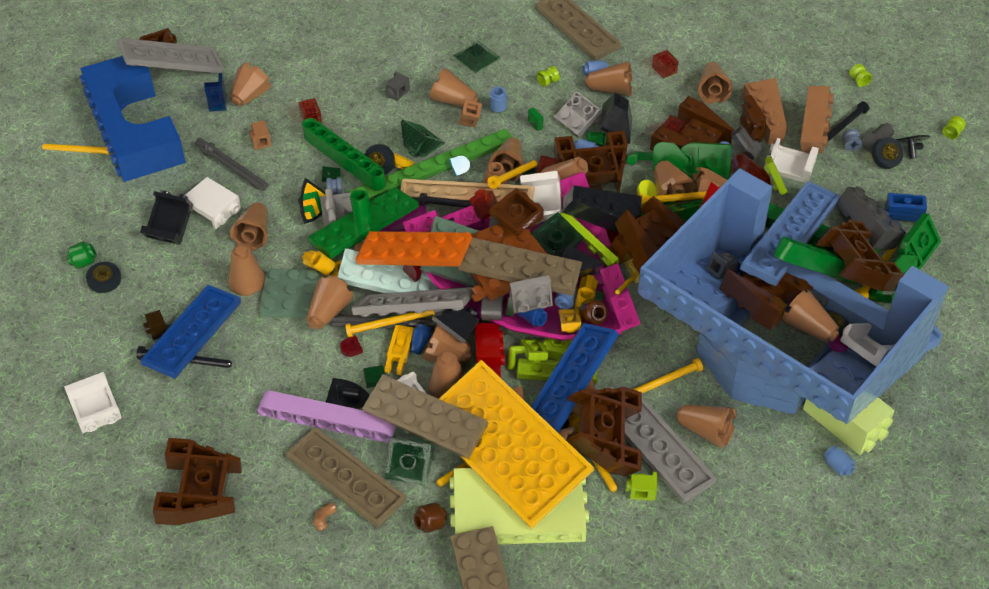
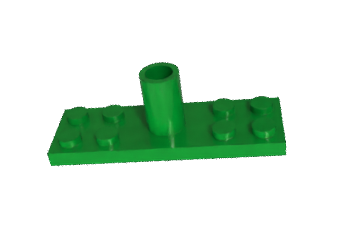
(364, 217)

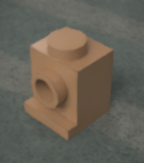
(470, 113)
(260, 135)

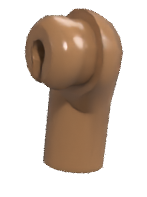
(322, 514)

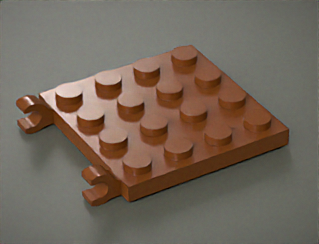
(492, 287)

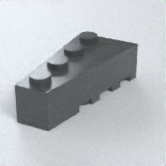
(858, 206)

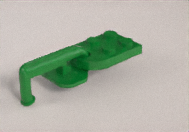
(699, 154)
(913, 251)

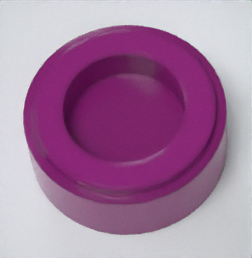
(837, 345)

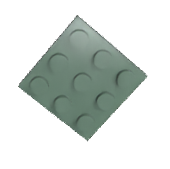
(448, 272)
(288, 292)

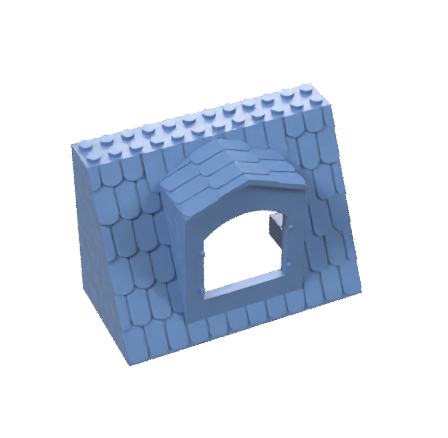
(748, 365)

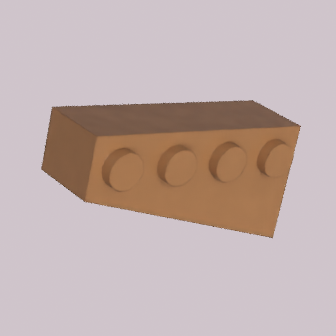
(768, 99)
(817, 118)

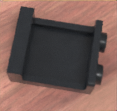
(168, 217)

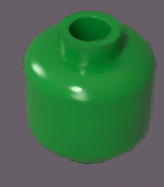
(81, 255)

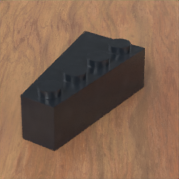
(600, 206)

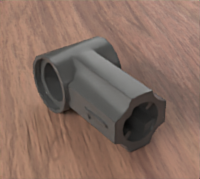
(882, 131)
(748, 146)

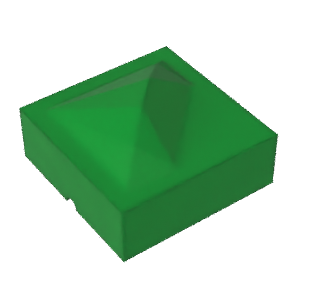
(535, 119)

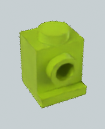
(556, 348)
(642, 486)

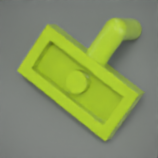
(777, 183)
(532, 348)

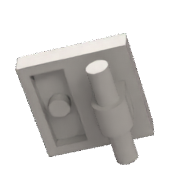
(578, 114)
(334, 206)
(531, 294)

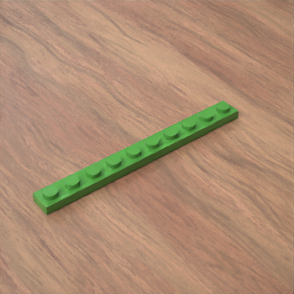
(440, 163)

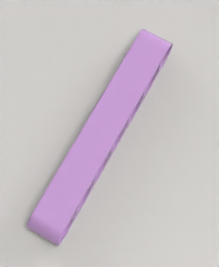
(324, 415)

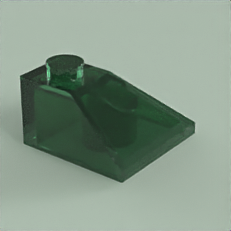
(476, 56)
(419, 139)
(556, 235)
(409, 459)

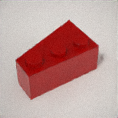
(490, 346)

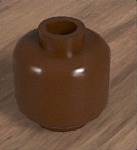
(593, 312)
(430, 517)

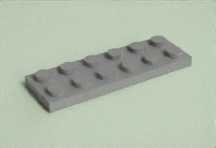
(169, 55)
(413, 301)
(667, 454)

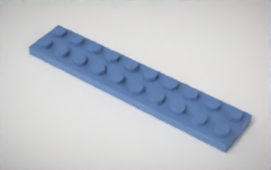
(797, 222)

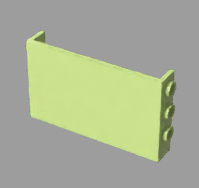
(481, 507)

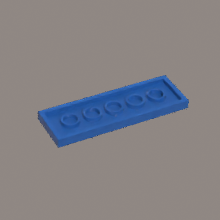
(191, 331)
(573, 373)

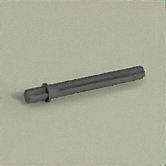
(211, 150)
(340, 321)

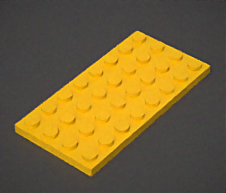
(519, 450)

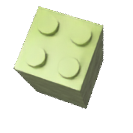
(860, 432)

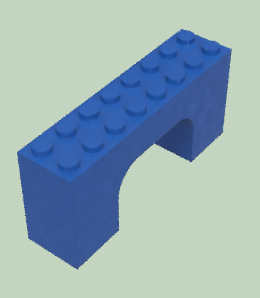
(134, 147)

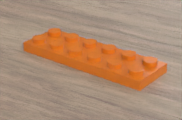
(414, 248)

